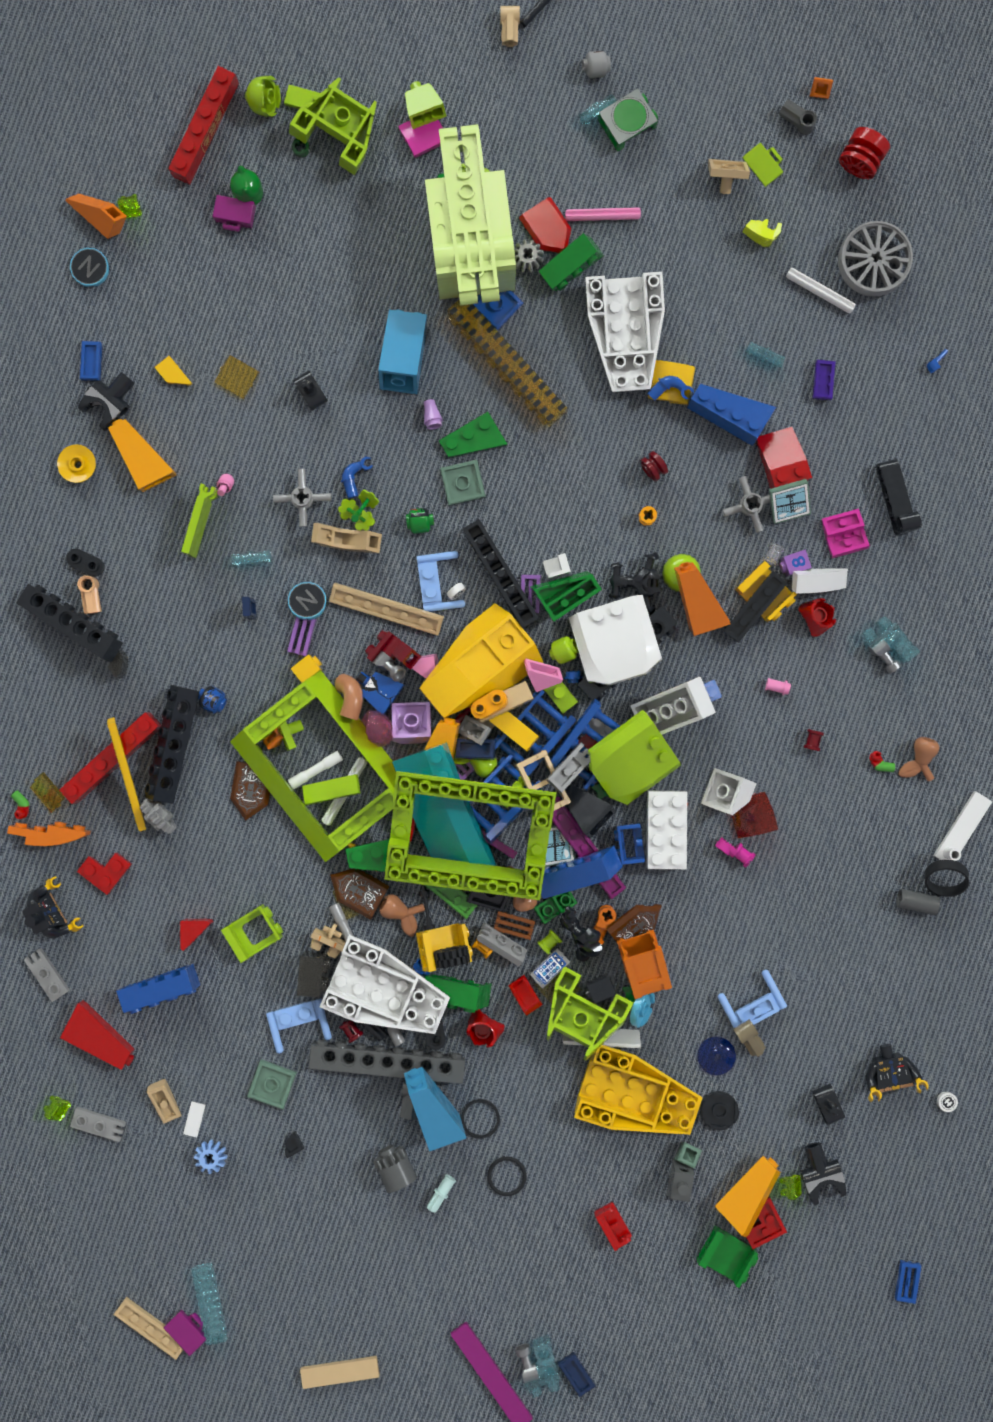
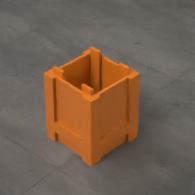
(644, 964)

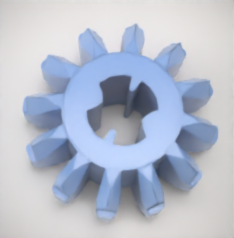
(217, 1159)

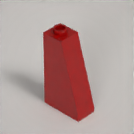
(96, 1036)

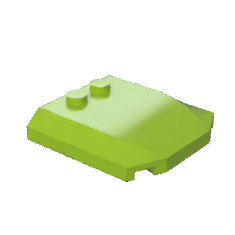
(632, 759)

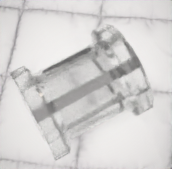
(773, 554)

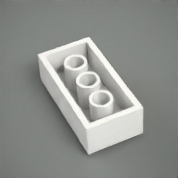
(677, 706)
(666, 829)

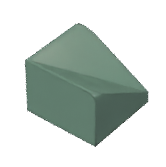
(688, 1155)

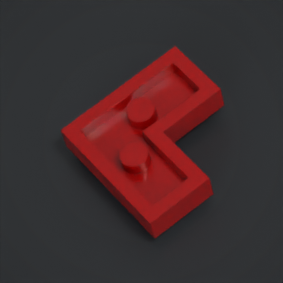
(104, 877)
(768, 1227)

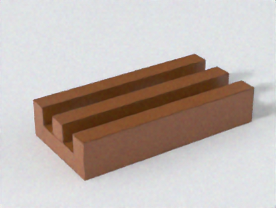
(530, 929)

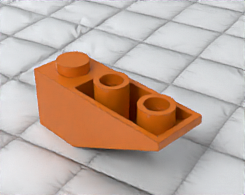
(99, 213)

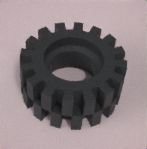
(451, 956)

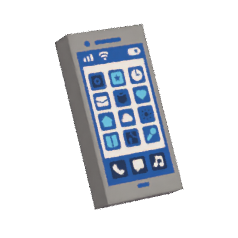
(550, 968)

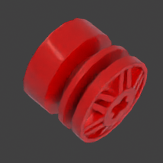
(864, 153)

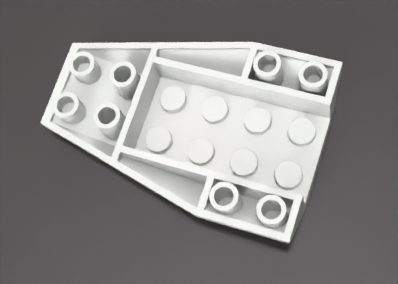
(627, 327)
(382, 990)

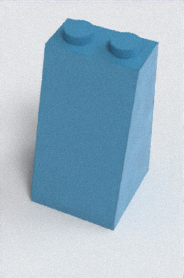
(402, 351)
(435, 1113)

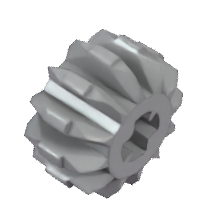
(528, 249)

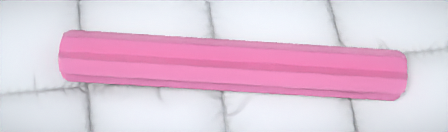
(602, 214)

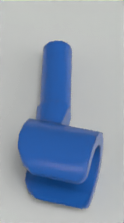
(934, 365)

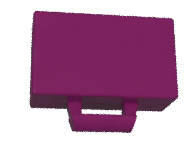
(233, 212)
(186, 1332)

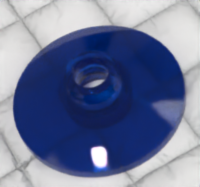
(709, 1049)

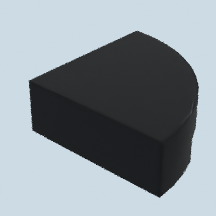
(293, 1145)

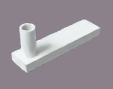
(963, 827)

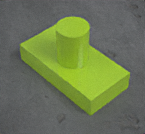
(561, 697)
(288, 730)

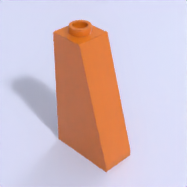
(699, 602)

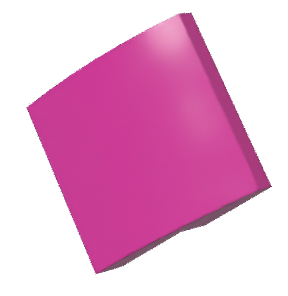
(422, 138)
(845, 533)

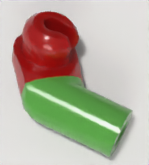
(879, 764)
(23, 805)

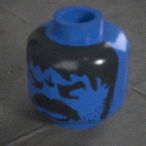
(212, 699)

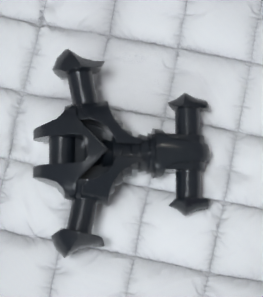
(644, 582)
(584, 939)

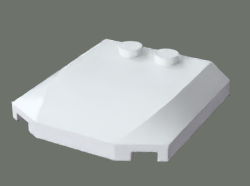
(616, 641)

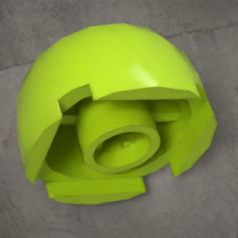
(263, 96)
(669, 572)

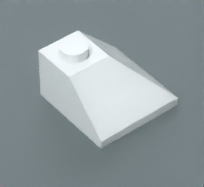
(727, 792)

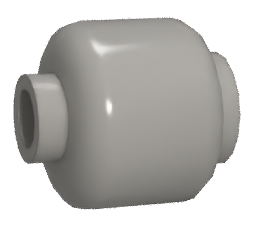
(596, 64)

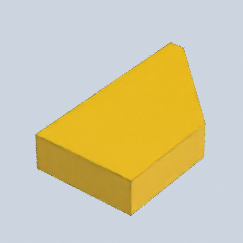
(171, 372)

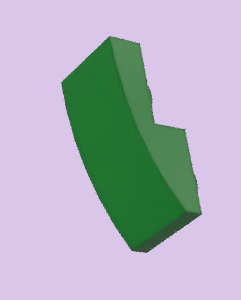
(554, 906)

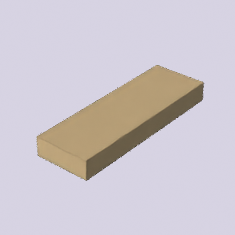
(516, 696)

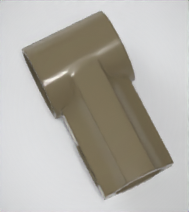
(749, 1036)

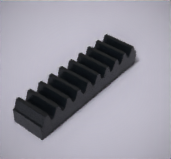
(755, 606)

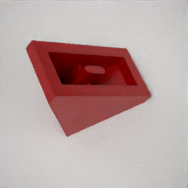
(191, 929)

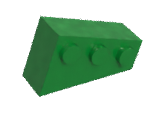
(566, 593)

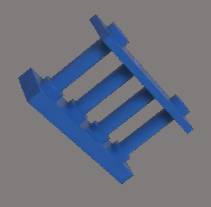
(583, 727)
(551, 736)
(506, 817)

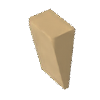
(163, 1101)

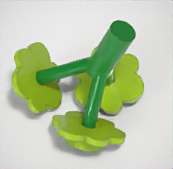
(362, 518)

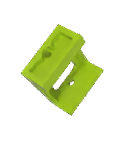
(238, 939)

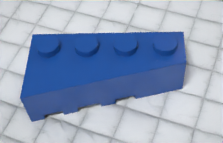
(731, 412)
(581, 872)
(158, 988)

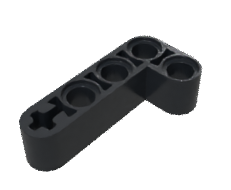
(897, 498)

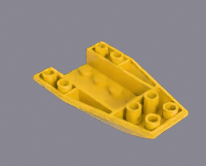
(480, 660)
(633, 1095)

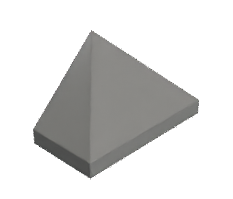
(474, 730)

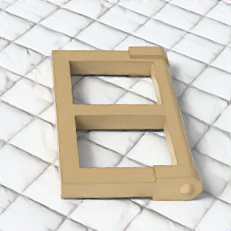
(543, 754)

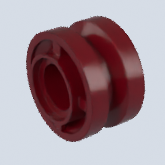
(654, 466)

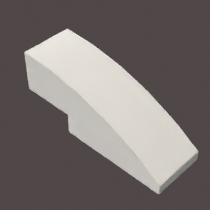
(819, 580)

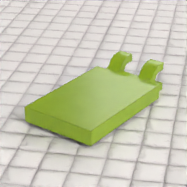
(198, 520)

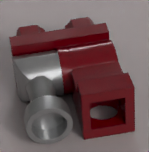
(386, 653)

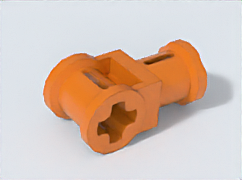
(602, 923)

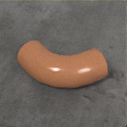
(352, 696)

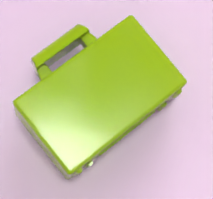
(763, 164)

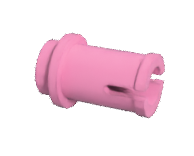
(778, 686)

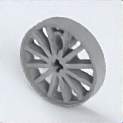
(882, 257)

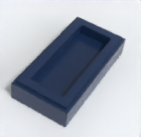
(249, 608)
(471, 750)
(576, 1374)

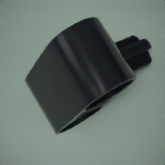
(310, 390)
(828, 1104)

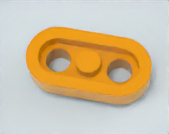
(490, 707)

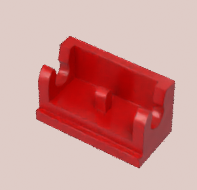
(613, 1226)

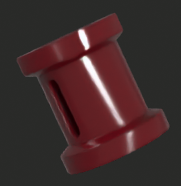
(813, 740)
(356, 1032)

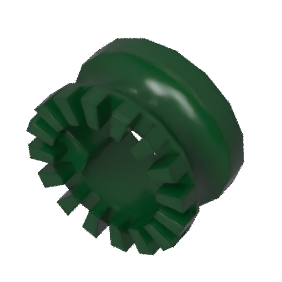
(302, 153)

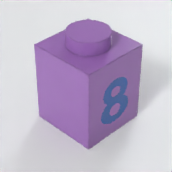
(795, 562)

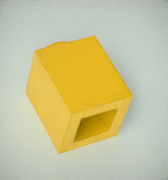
(307, 667)

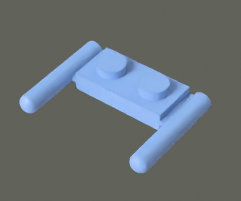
(430, 582)
(759, 1008)
(295, 1016)

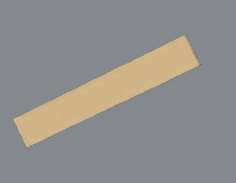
(386, 609)

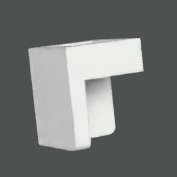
(556, 566)

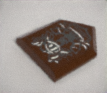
(248, 791)
(359, 891)
(635, 922)

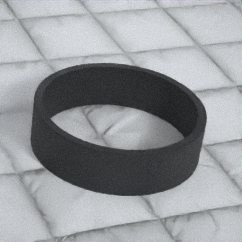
(946, 865)

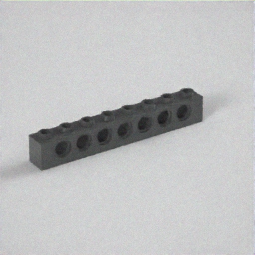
(320, 1062)

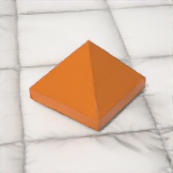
(821, 88)
(273, 740)

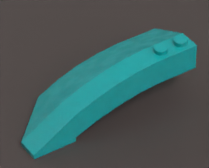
(445, 823)

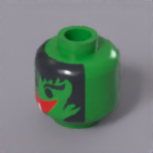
(419, 520)

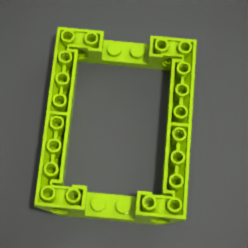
(264, 725)
(460, 874)

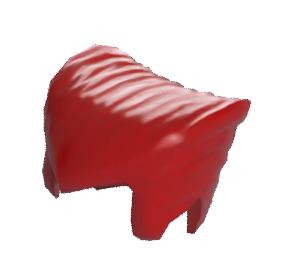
(817, 616)
(483, 1029)

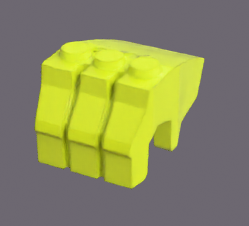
(760, 233)

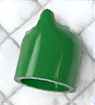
(246, 186)

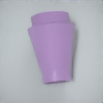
(432, 417)

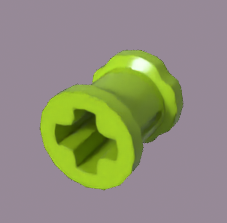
(549, 941)

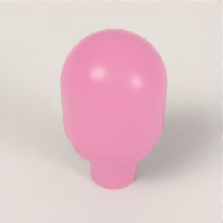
(225, 484)

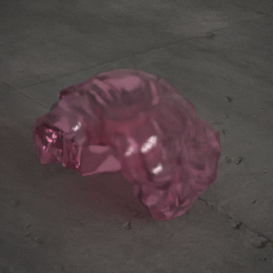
(378, 728)

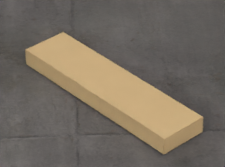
(148, 1327)
(339, 1372)

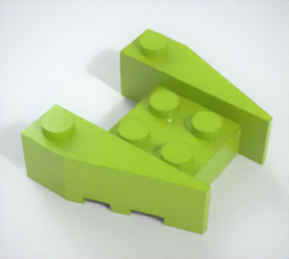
(340, 118)
(581, 1018)

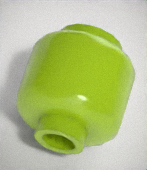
(563, 650)

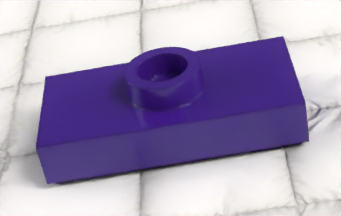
(823, 380)

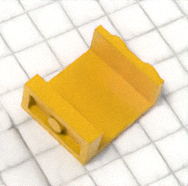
(751, 584)
(438, 939)

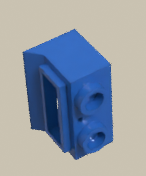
(638, 843)

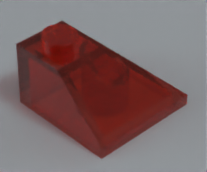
(755, 817)

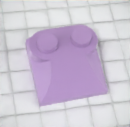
(411, 722)

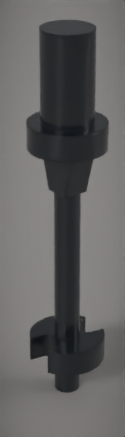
(424, 893)

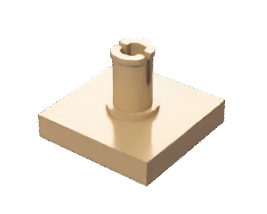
(728, 171)

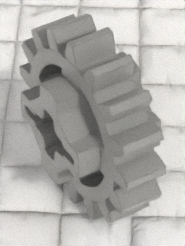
(158, 816)

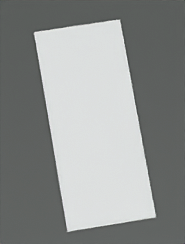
(194, 1119)

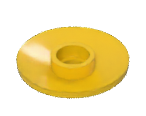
(67, 463)

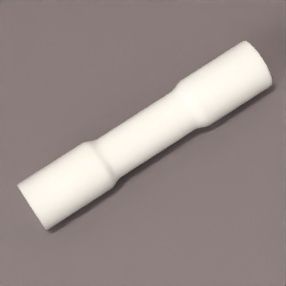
(326, 763)

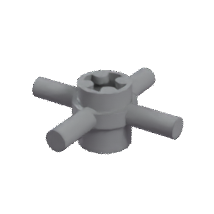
(293, 497)
(743, 506)

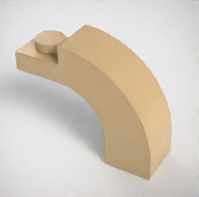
(346, 539)

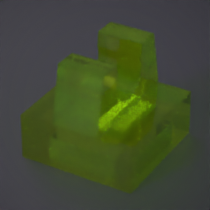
(130, 206)
(57, 1108)
(793, 1187)

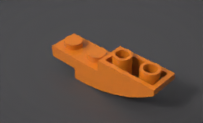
(56, 833)

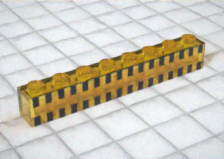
(507, 362)

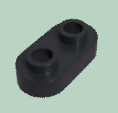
(84, 562)
(440, 1033)

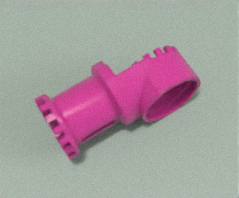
(738, 851)

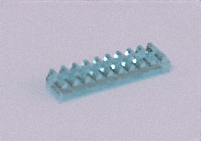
(209, 1304)

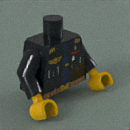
(44, 914)
(891, 1073)

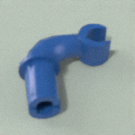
(666, 383)
(348, 476)

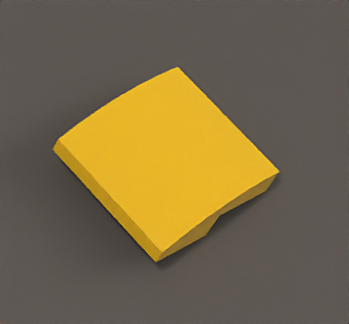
(683, 371)

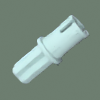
(440, 1193)

